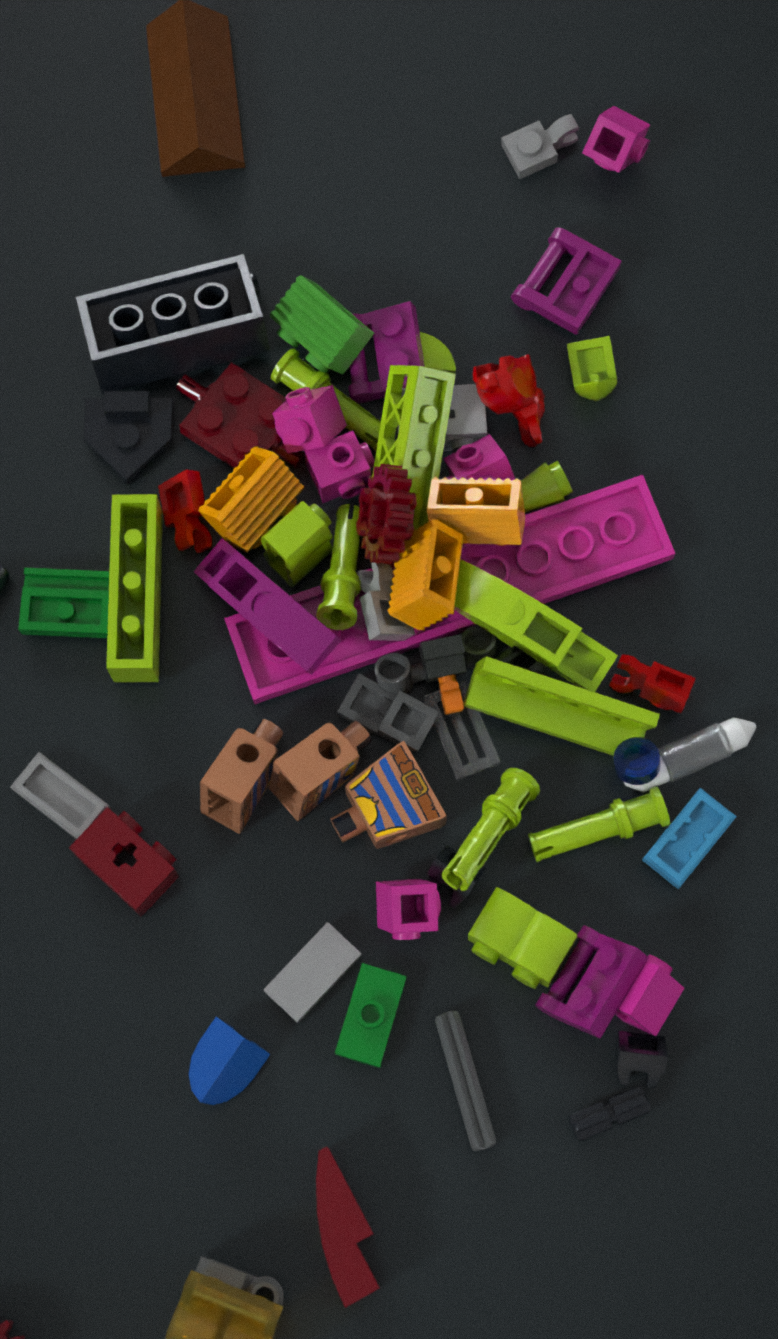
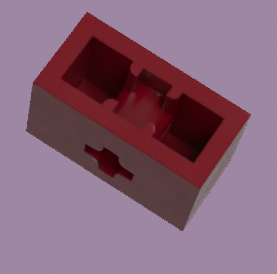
(136, 885)

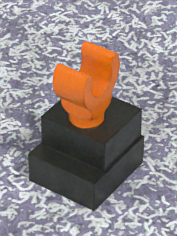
(443, 662)

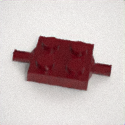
(234, 417)

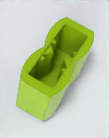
(298, 542)
(521, 938)

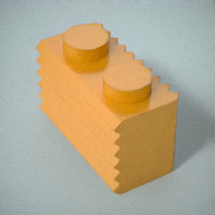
(252, 499)
(479, 509)
(426, 576)

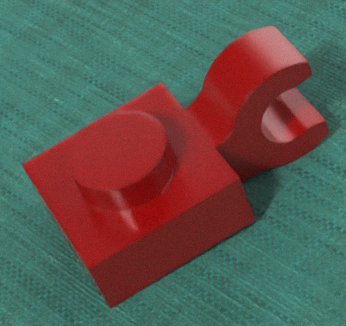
(180, 505)
(658, 684)

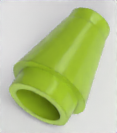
(545, 486)

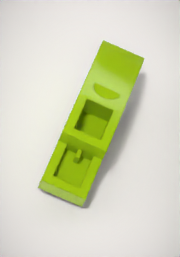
(531, 627)

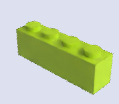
(134, 588)

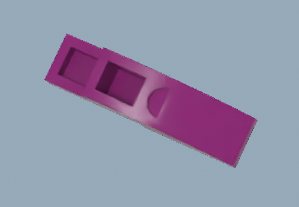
(267, 606)

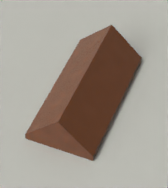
(194, 90)

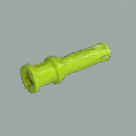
(298, 374)
(341, 581)
(499, 814)
(620, 819)

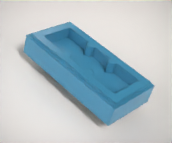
(689, 838)

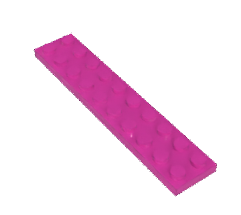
(560, 554)

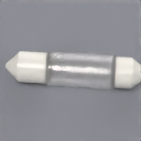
(700, 750)

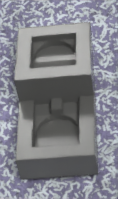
(388, 714)

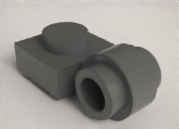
(239, 1278)

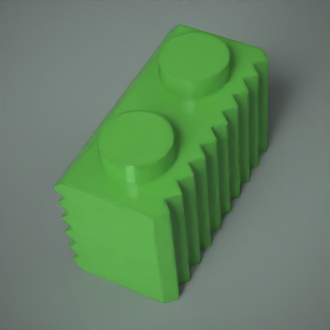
(320, 325)

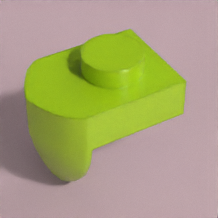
(592, 367)

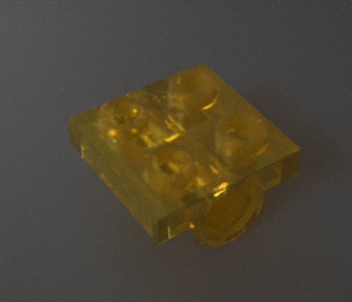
(221, 1312)

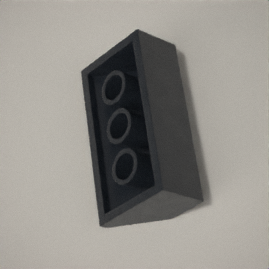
(173, 323)

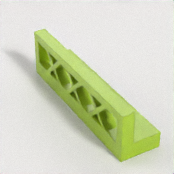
(422, 428)
(555, 706)

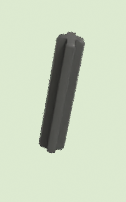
(465, 1080)

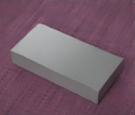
(58, 795)
(312, 972)

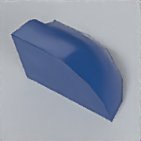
(223, 1063)

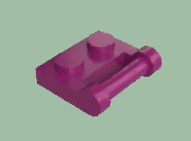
(577, 288)
(395, 342)
(601, 987)

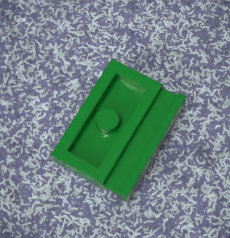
(64, 603)

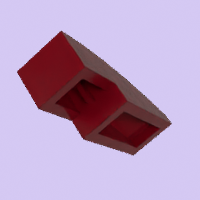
(341, 1229)

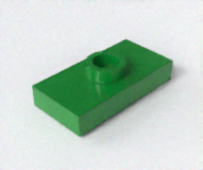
(370, 1015)

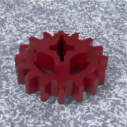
(386, 514)

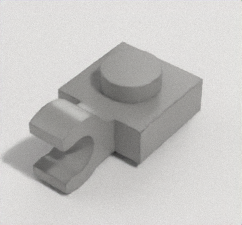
(535, 148)
(375, 605)

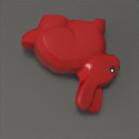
(513, 390)

